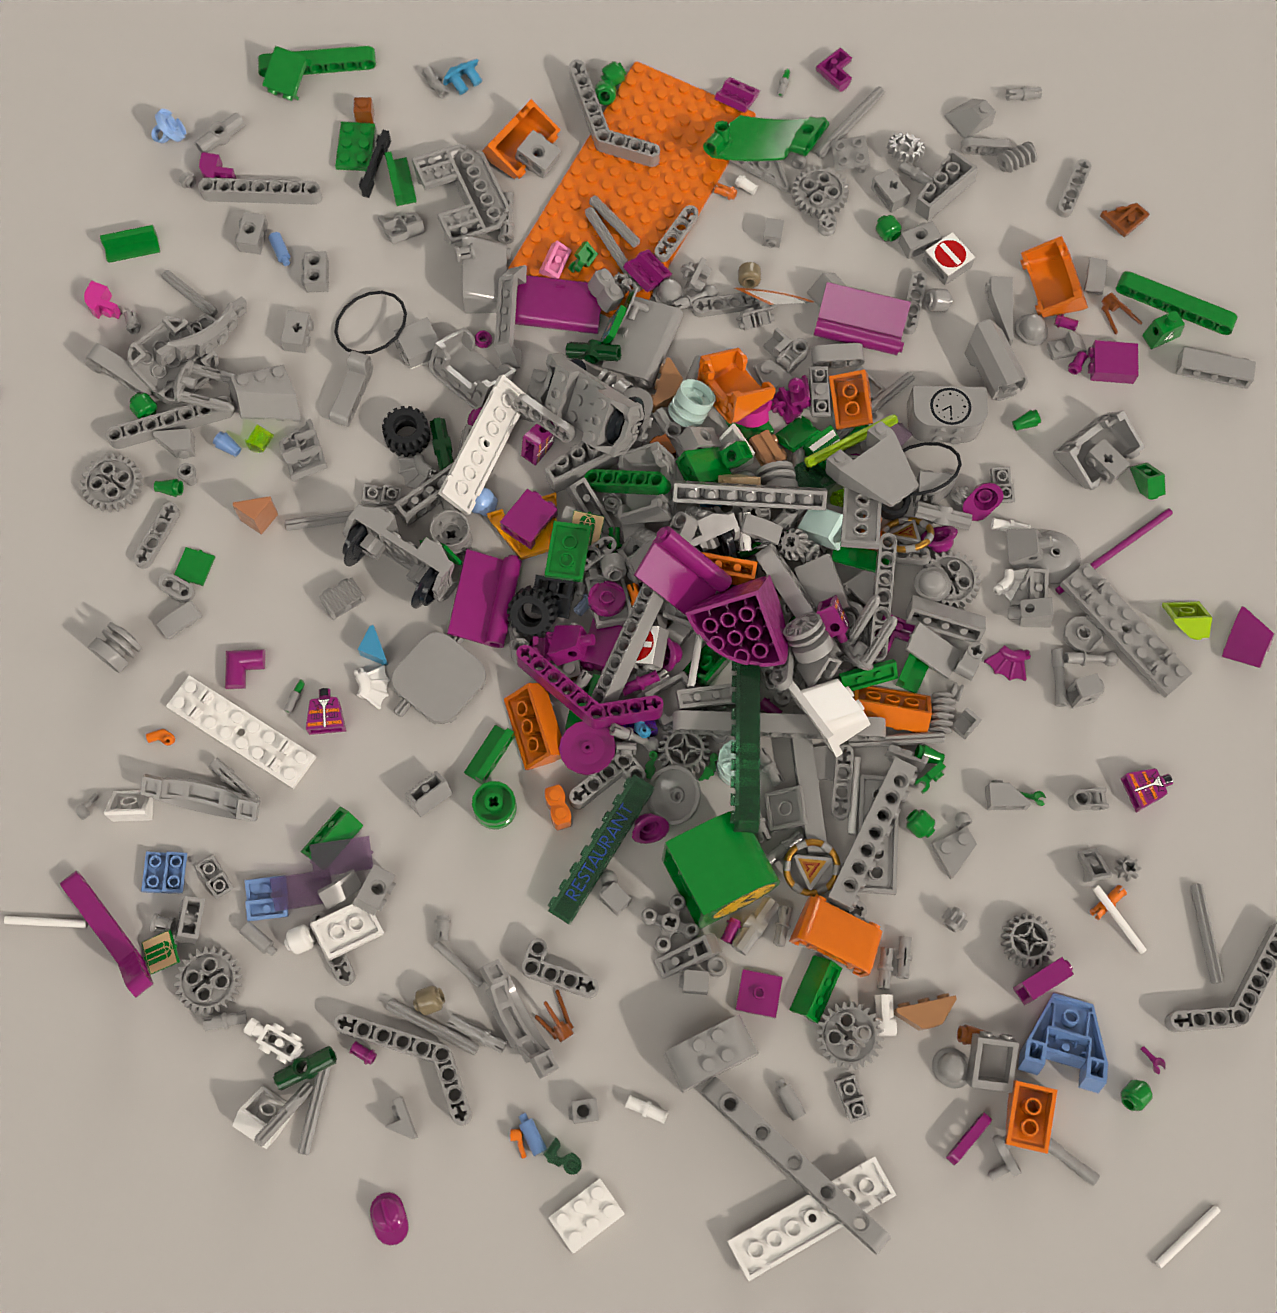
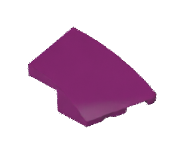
(1248, 640)

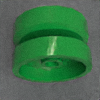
(494, 793)

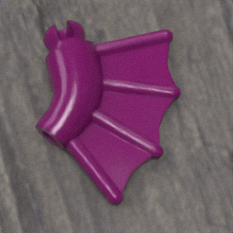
(1009, 663)

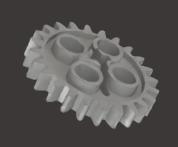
(820, 191)
(101, 496)
(964, 574)
(218, 995)
(860, 1019)

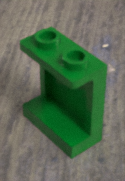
(285, 73)
(702, 465)

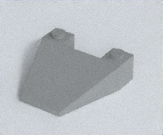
(878, 472)

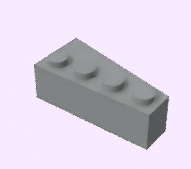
(946, 184)
(575, 464)

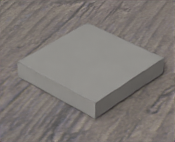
(785, 808)

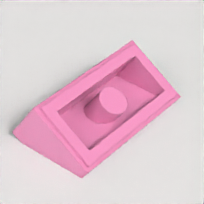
(555, 260)

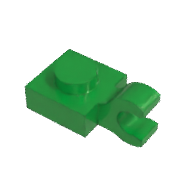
(584, 255)
(934, 774)

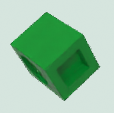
(742, 453)

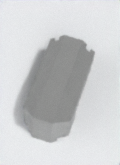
(995, 361)

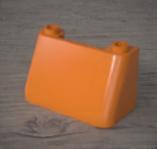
(503, 147)
(1054, 278)
(734, 388)
(837, 935)

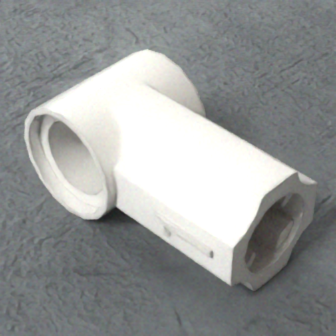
(885, 1014)

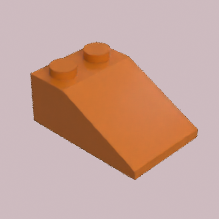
(851, 399)
(1030, 1116)

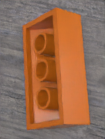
(899, 708)
(534, 725)

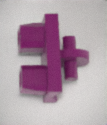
(800, 392)
(784, 407)

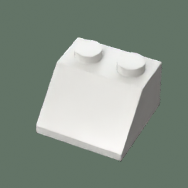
(258, 1113)

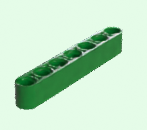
(330, 60)
(1171, 300)

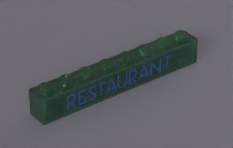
(601, 849)

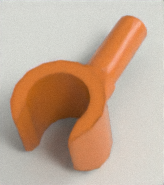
(516, 1135)

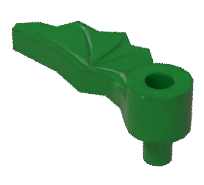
(650, 768)
(710, 769)

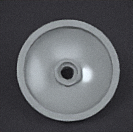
(1059, 565)
(664, 800)

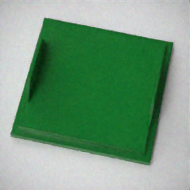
(797, 434)

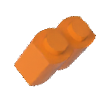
(557, 805)

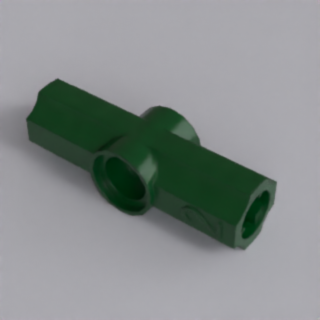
(593, 351)
(441, 443)
(295, 1072)

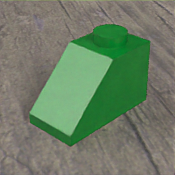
(1149, 480)

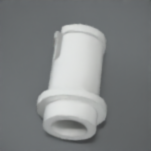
(746, 184)

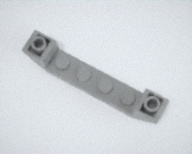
(506, 316)

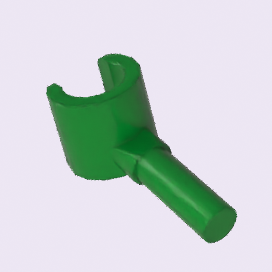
(1038, 794)

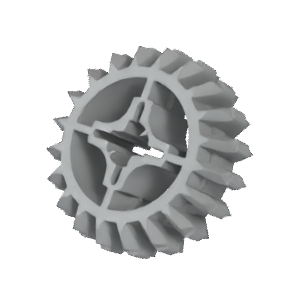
(691, 750)
(1024, 956)

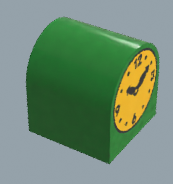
(718, 869)

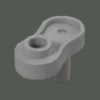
(1010, 1163)

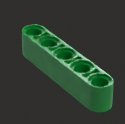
(628, 482)

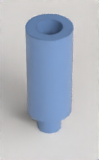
(279, 248)
(532, 1135)

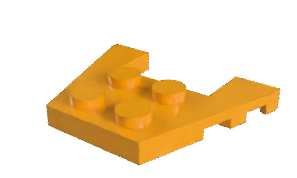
(542, 542)

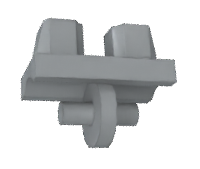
(693, 273)

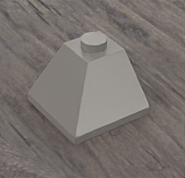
(971, 117)

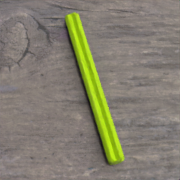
(846, 442)

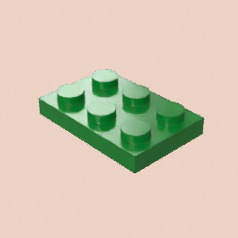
(355, 146)
(568, 551)

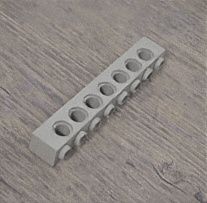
(750, 495)
(898, 770)

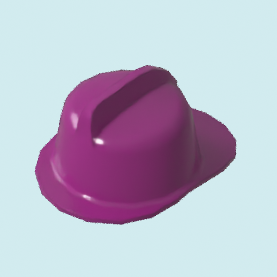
(983, 500)
(389, 1218)

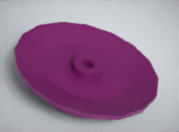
(586, 748)

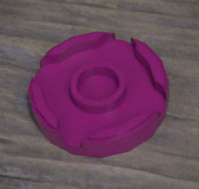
(606, 598)

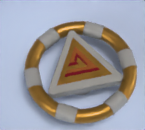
(908, 534)
(811, 867)

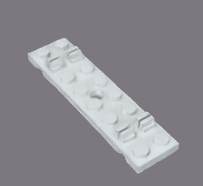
(475, 460)
(224, 719)
(792, 1232)

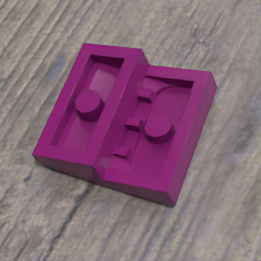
(737, 94)
(647, 270)

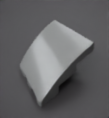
(303, 452)

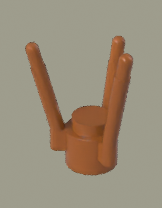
(1112, 303)
(562, 1030)

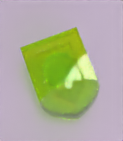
(259, 439)

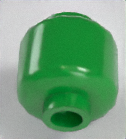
(614, 72)
(605, 92)
(888, 228)
(142, 405)
(920, 823)
(1136, 1095)

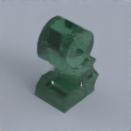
(570, 1162)

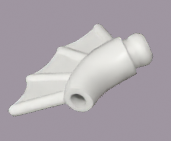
(1010, 583)
(372, 685)

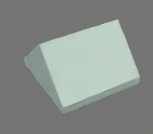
(823, 527)

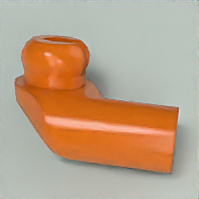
(161, 735)

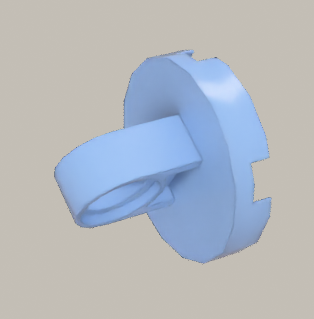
(170, 127)

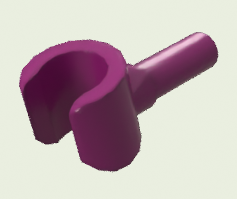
(1156, 1061)

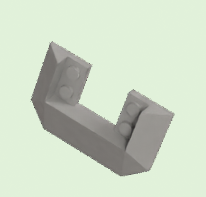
(483, 198)

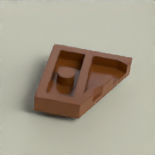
(1126, 218)

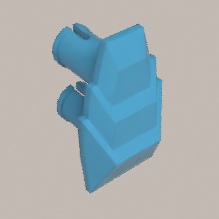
(455, 73)

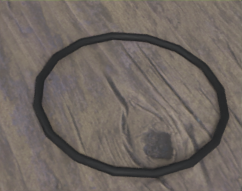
(360, 297)
(951, 479)

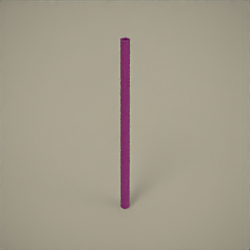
(1126, 542)

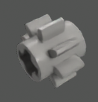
(623, 282)
(1122, 868)
(954, 919)

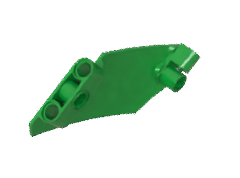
(764, 138)

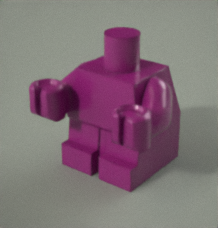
(542, 645)

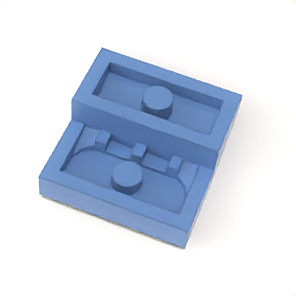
(259, 903)

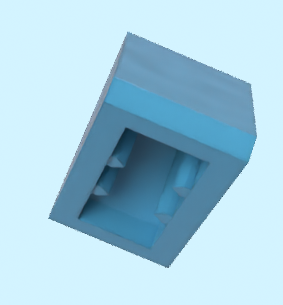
(371, 647)

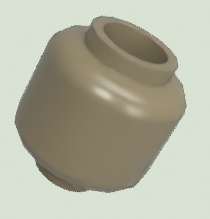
(749, 275)
(429, 1000)

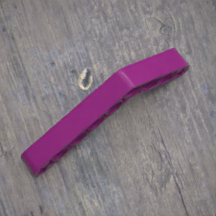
(578, 695)
(130, 962)

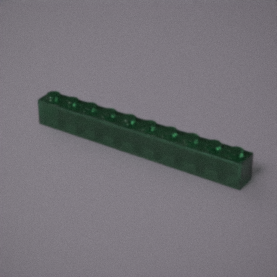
(745, 748)

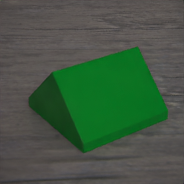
(709, 666)

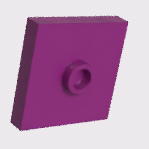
(759, 993)

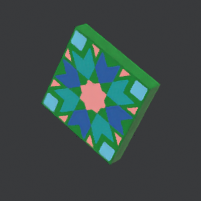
(613, 325)

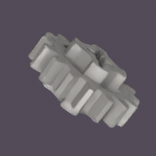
(906, 147)

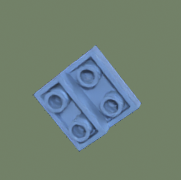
(164, 872)

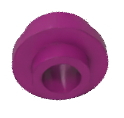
(483, 335)

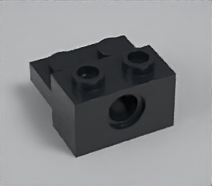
(560, 589)

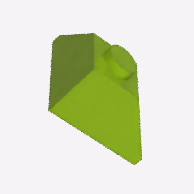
(1190, 618)

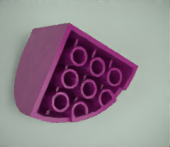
(743, 623)

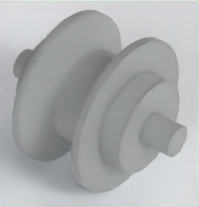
(961, 495)

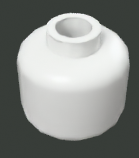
(300, 939)

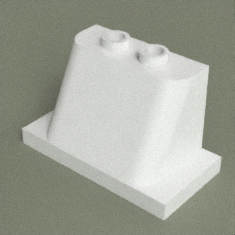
(831, 711)

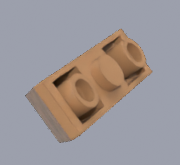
(667, 385)
(926, 1013)

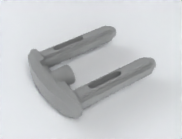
(185, 380)
(854, 650)

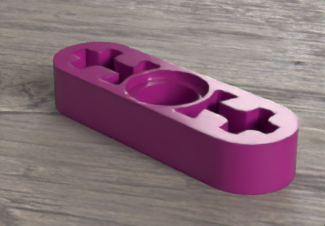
(968, 1138)

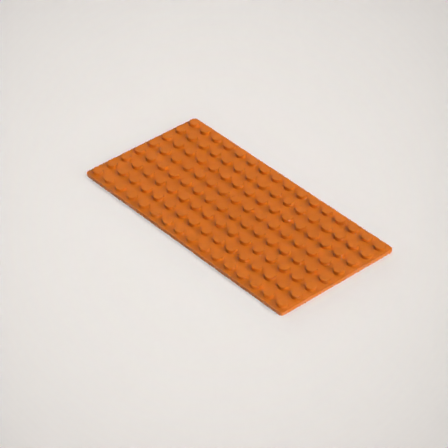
(643, 197)

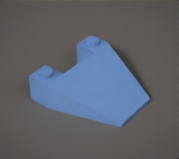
(1067, 1035)

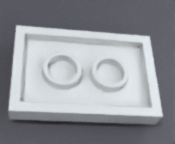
(345, 930)
(586, 1216)

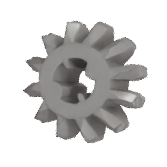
(794, 544)

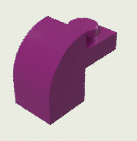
(211, 167)

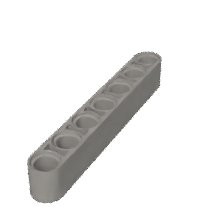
(249, 191)
(161, 422)
(789, 587)
(883, 589)
(807, 777)

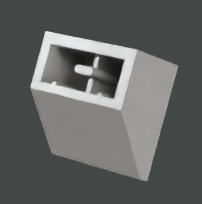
(930, 480)

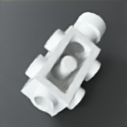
(282, 1043)

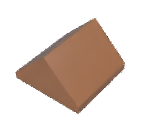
(256, 512)

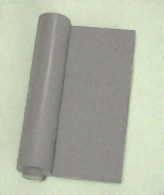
(645, 342)

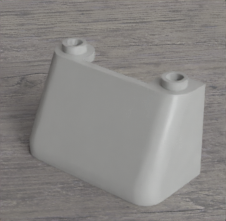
(483, 274)
(464, 369)
(1113, 428)
(649, 508)

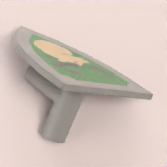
(636, 305)

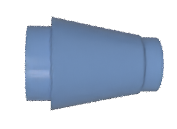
(227, 444)

